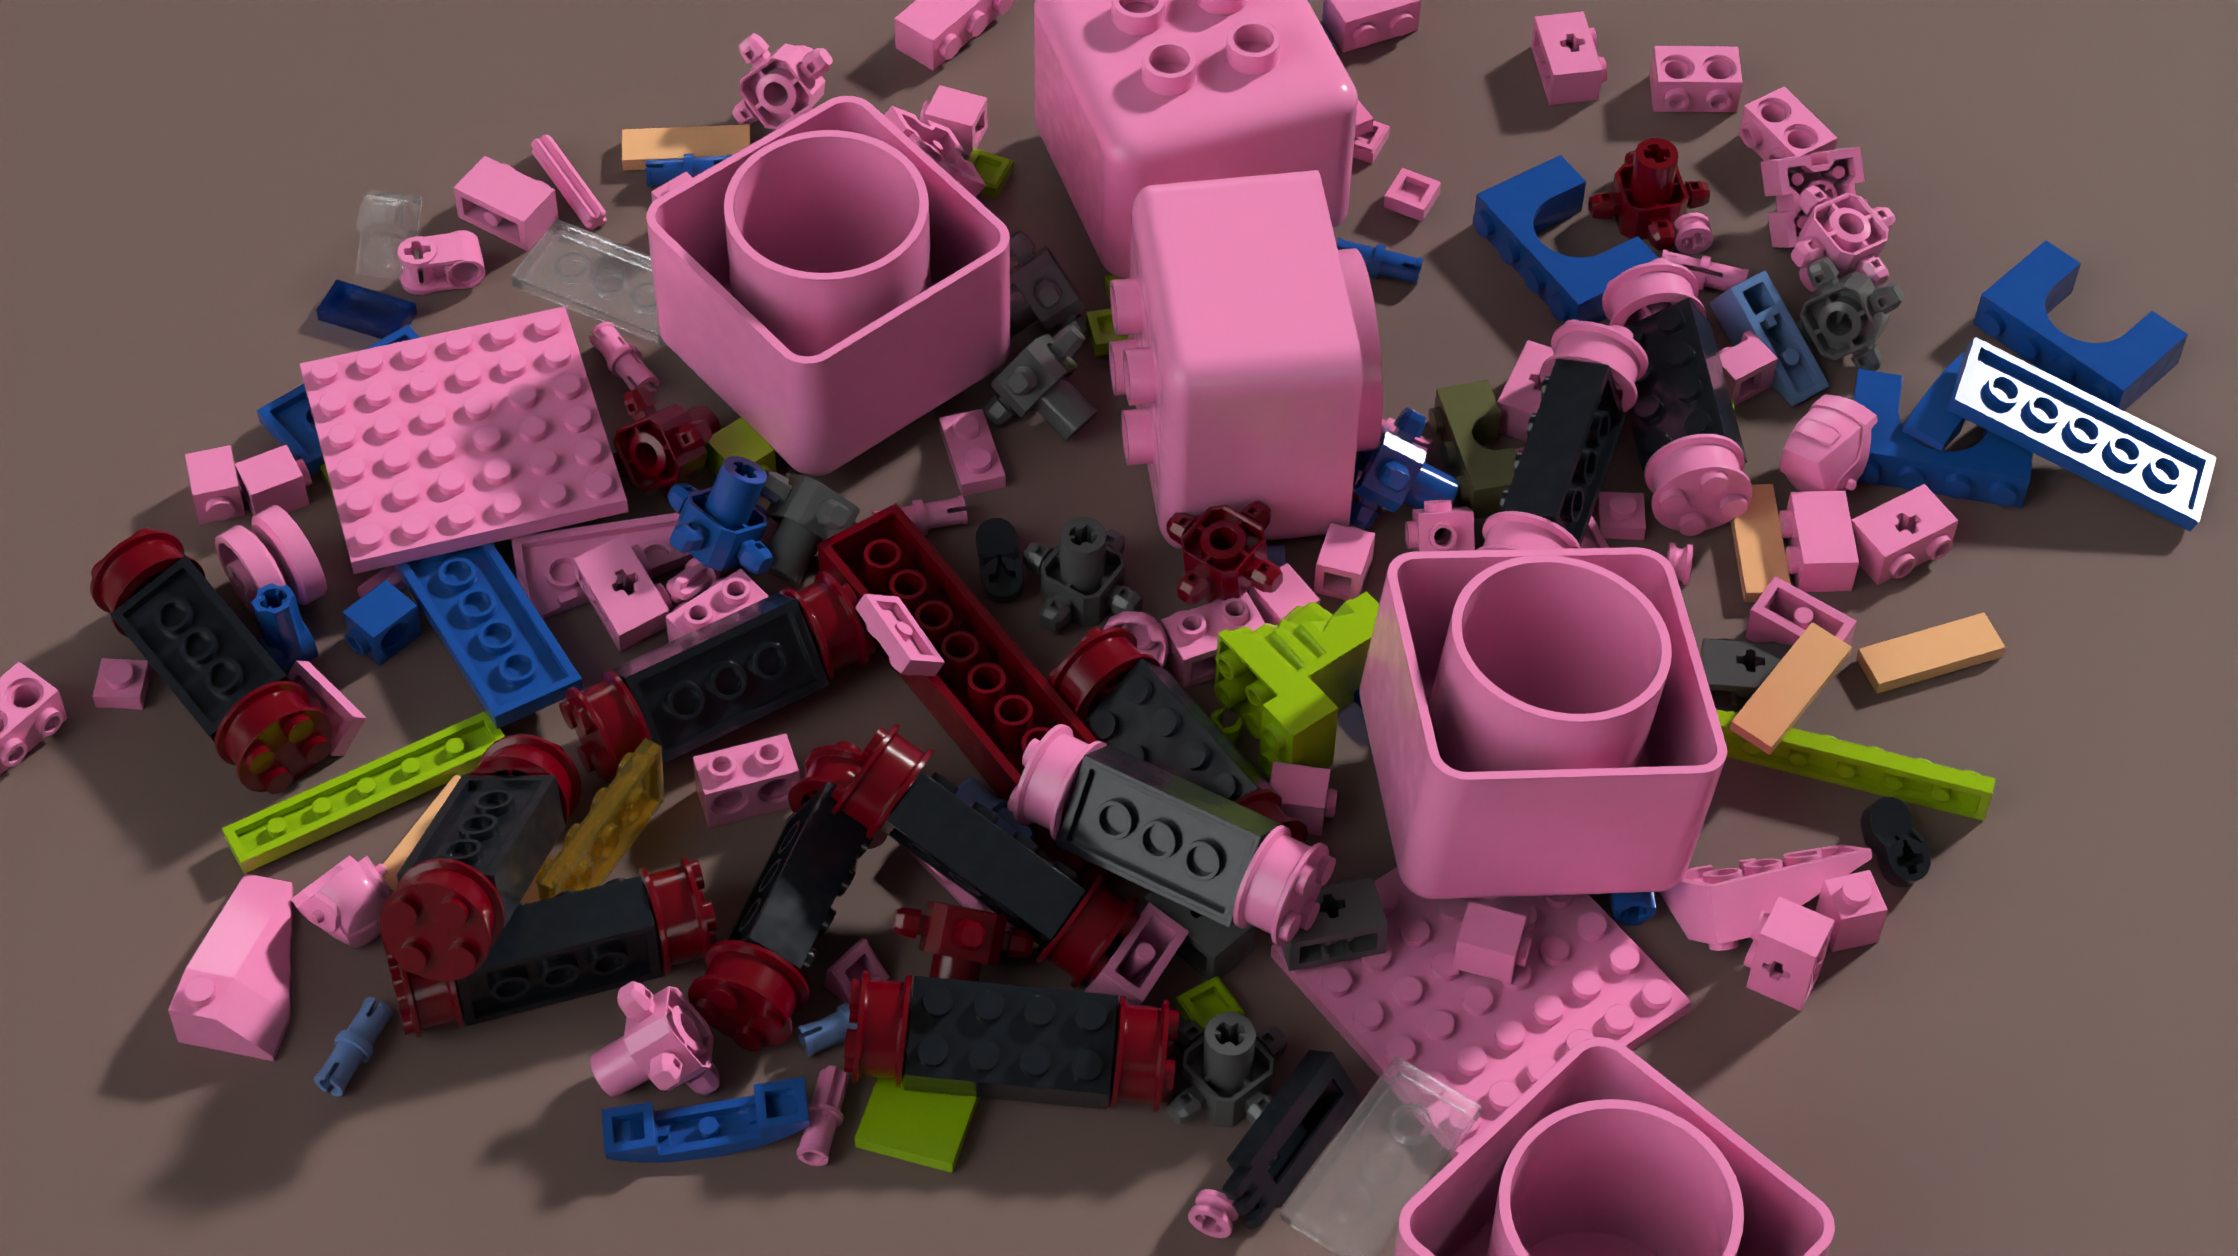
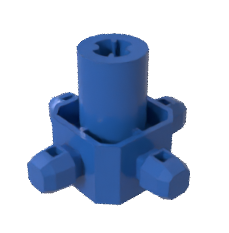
(1397, 473)
(724, 522)

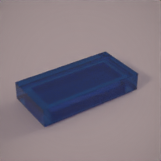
(365, 310)

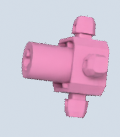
(779, 83)
(1845, 233)
(661, 1042)

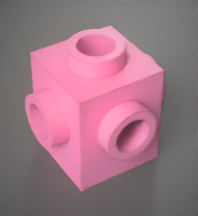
(1437, 514)

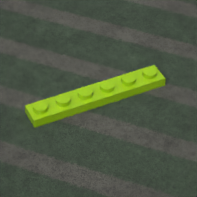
(1868, 770)
(360, 793)

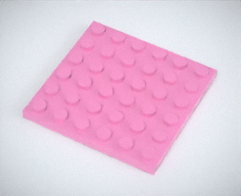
(461, 439)
(1477, 1030)

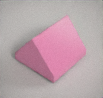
(851, 966)

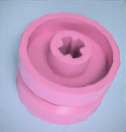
(269, 554)

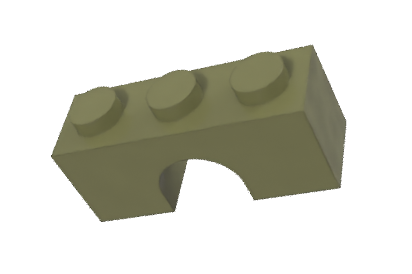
(1465, 420)

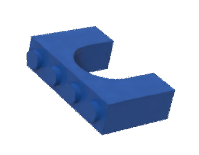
(1527, 204)
(2112, 371)
(1987, 472)

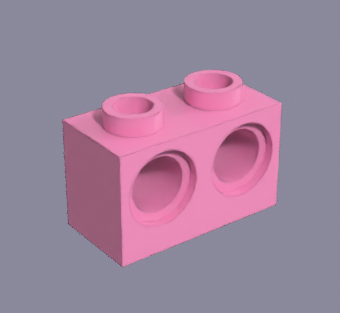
(1695, 79)
(1783, 127)
(27, 713)
(745, 780)

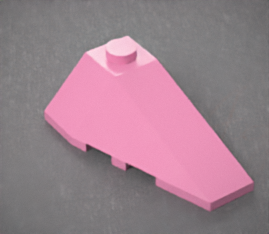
(1726, 902)
(240, 976)

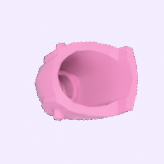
(1829, 446)
(347, 901)

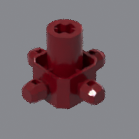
(1649, 194)
(662, 443)
(1224, 553)
(961, 938)

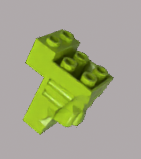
(1296, 678)

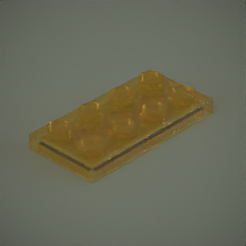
(611, 826)

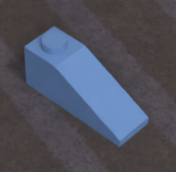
(1759, 308)

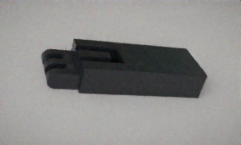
(1295, 1129)

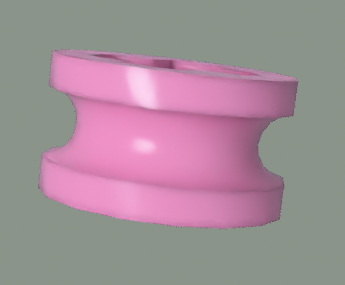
(1692, 233)
(1681, 561)
(1213, 1213)

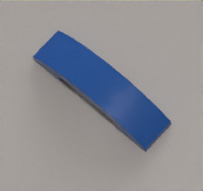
(1930, 418)
(706, 1129)

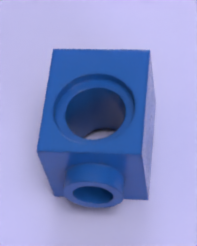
(382, 623)

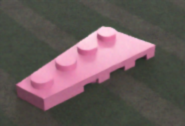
(547, 558)

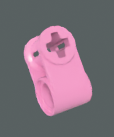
(446, 262)

